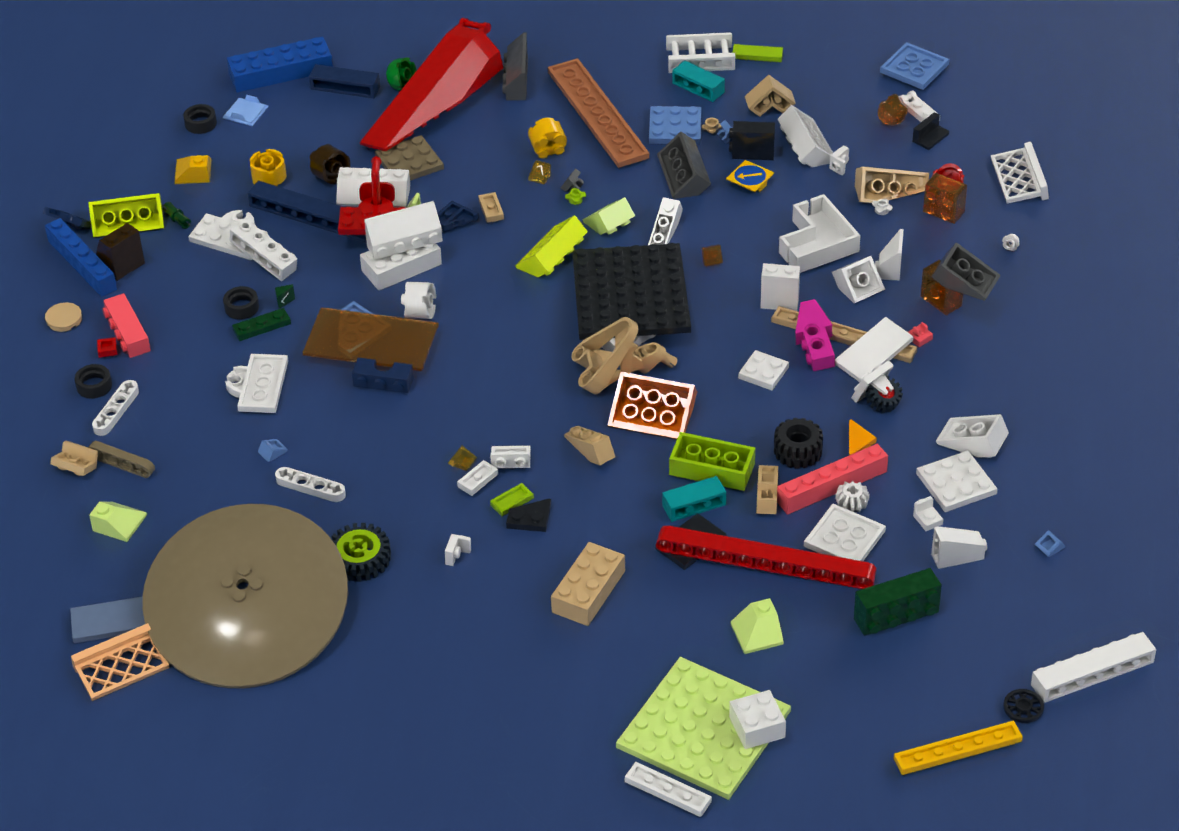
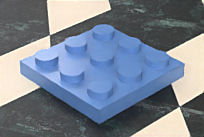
(914, 66)
(669, 121)

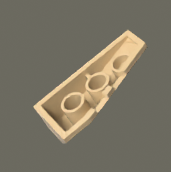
(888, 184)

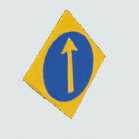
(750, 176)

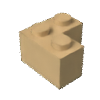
(768, 94)

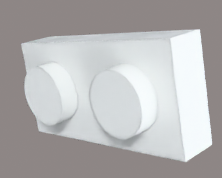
(477, 478)

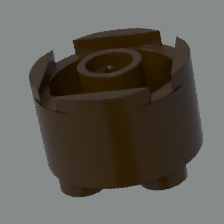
(327, 161)

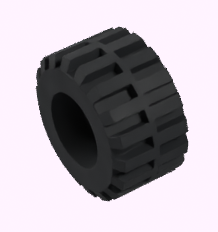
(798, 443)

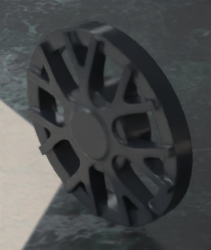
(1023, 705)

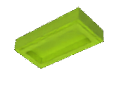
(512, 498)

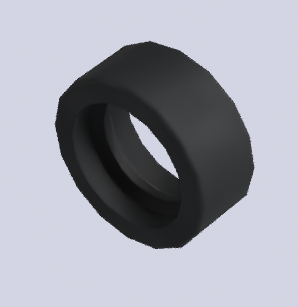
(196, 111)
(243, 311)
(96, 390)

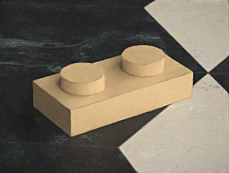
(491, 207)

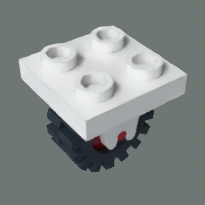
(879, 389)

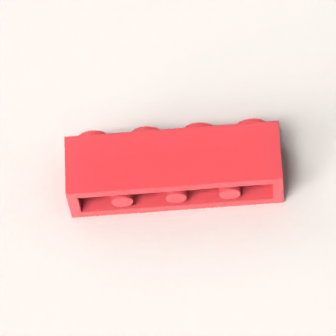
(126, 325)

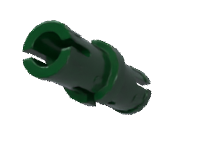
(176, 215)

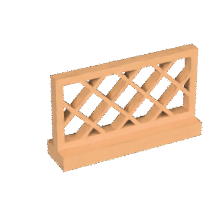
(113, 649)

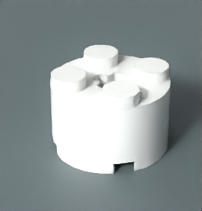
(419, 300)

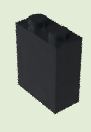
(752, 140)

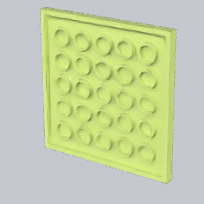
(690, 730)

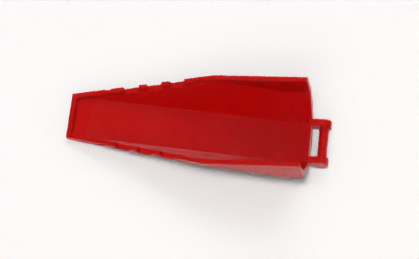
(444, 80)

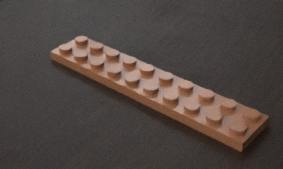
(598, 113)

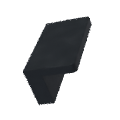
(929, 132)

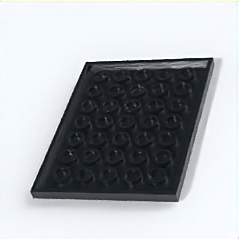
(631, 283)

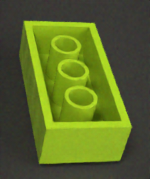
(704, 457)

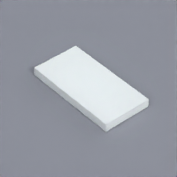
(874, 347)

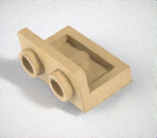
(76, 458)

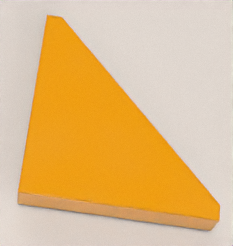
(859, 438)

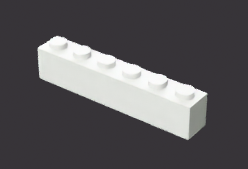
(1093, 667)

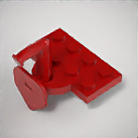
(375, 199)

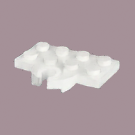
(215, 232)
(259, 383)

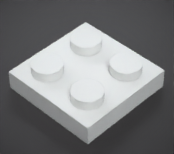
(763, 370)

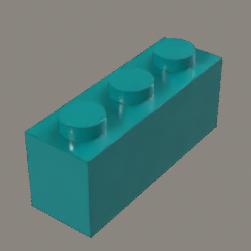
(698, 81)
(694, 498)

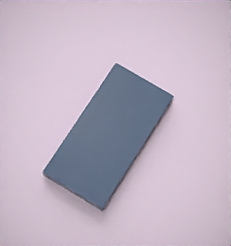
(106, 619)

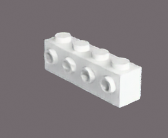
(263, 249)

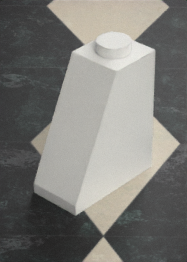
(957, 546)

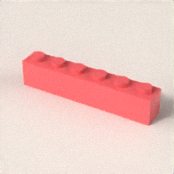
(826, 480)

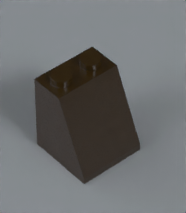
(121, 251)

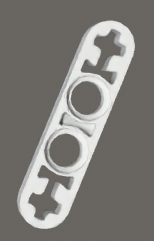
(119, 408)
(331, 491)

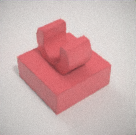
(921, 334)

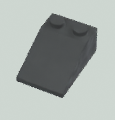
(965, 273)

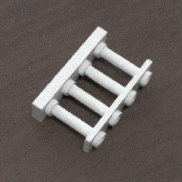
(707, 61)

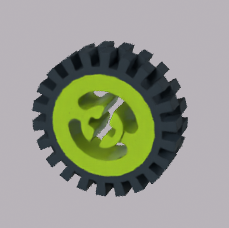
(356, 543)

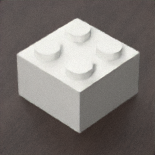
(757, 719)

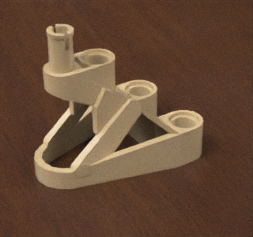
(603, 364)

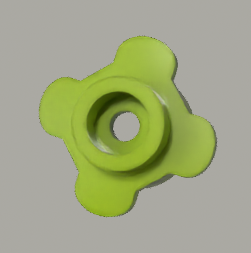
(575, 196)

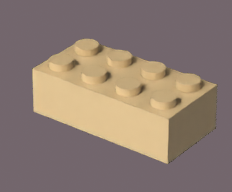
(588, 583)

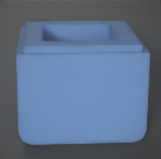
(271, 449)
(1049, 544)

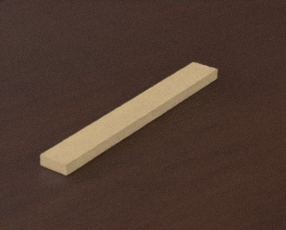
(840, 332)

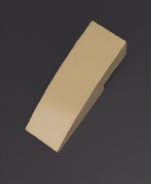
(767, 489)

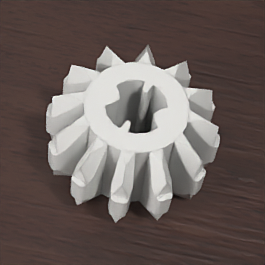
(852, 496)

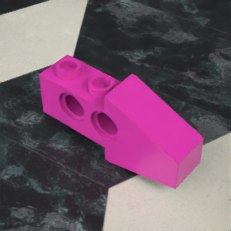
(813, 334)

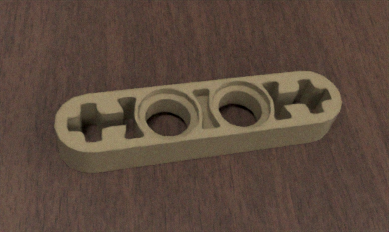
(123, 459)

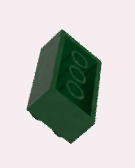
(897, 601)

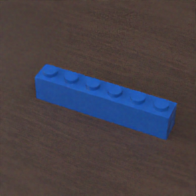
(81, 257)

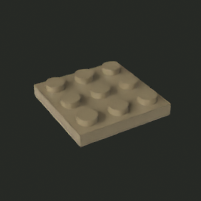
(413, 156)

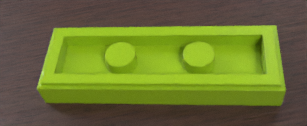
(758, 53)

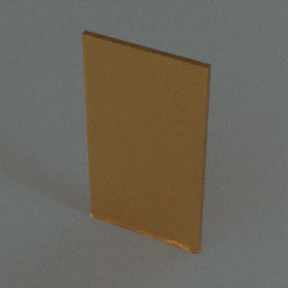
(386, 339)

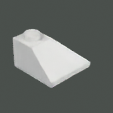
(890, 258)
(859, 279)

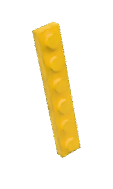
(957, 747)

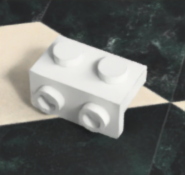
(510, 456)

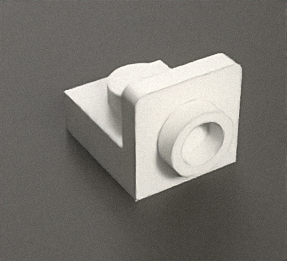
(839, 159)
(926, 514)
(455, 546)

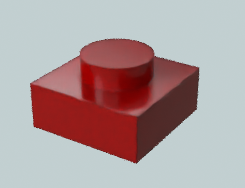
(107, 347)

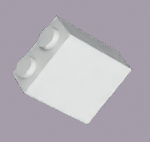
(780, 286)

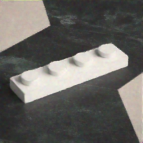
(668, 789)

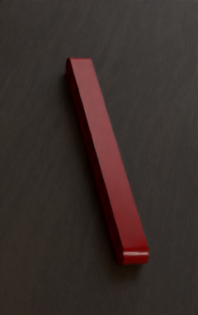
(766, 557)

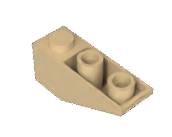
(591, 444)

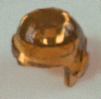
(892, 111)

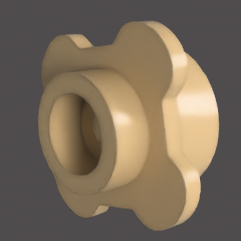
(711, 125)

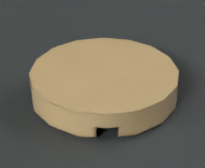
(63, 316)

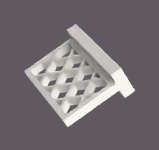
(1032, 171)

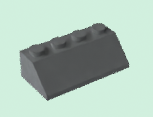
(515, 69)
(683, 167)

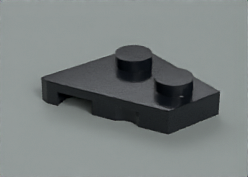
(530, 516)

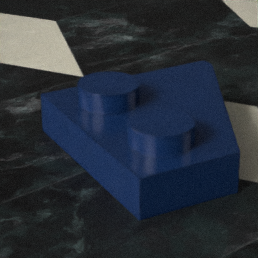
(76, 221)

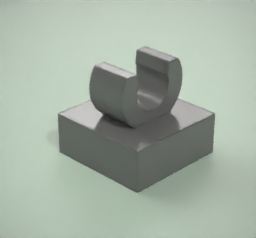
(572, 181)

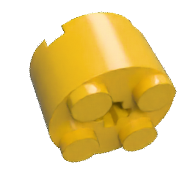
(547, 137)
(268, 167)

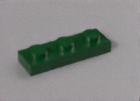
(261, 324)

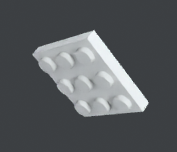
(956, 481)
(844, 534)

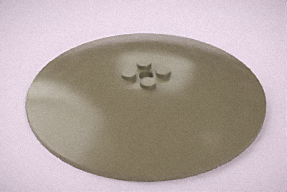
(254, 632)

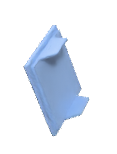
(246, 110)

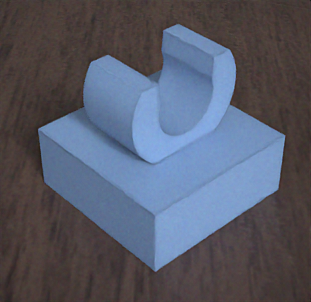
(724, 133)

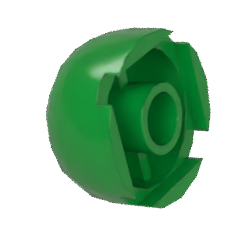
(400, 72)

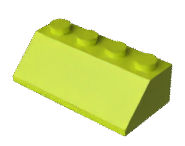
(140, 211)
(553, 248)

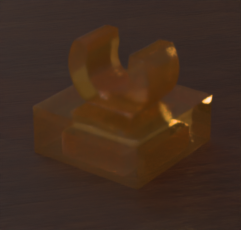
(712, 255)

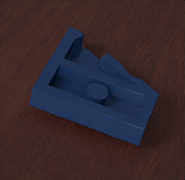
(456, 215)

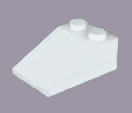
(975, 434)

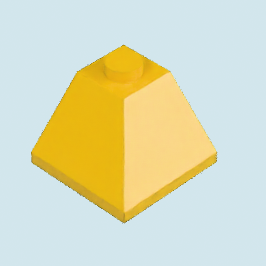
(193, 169)

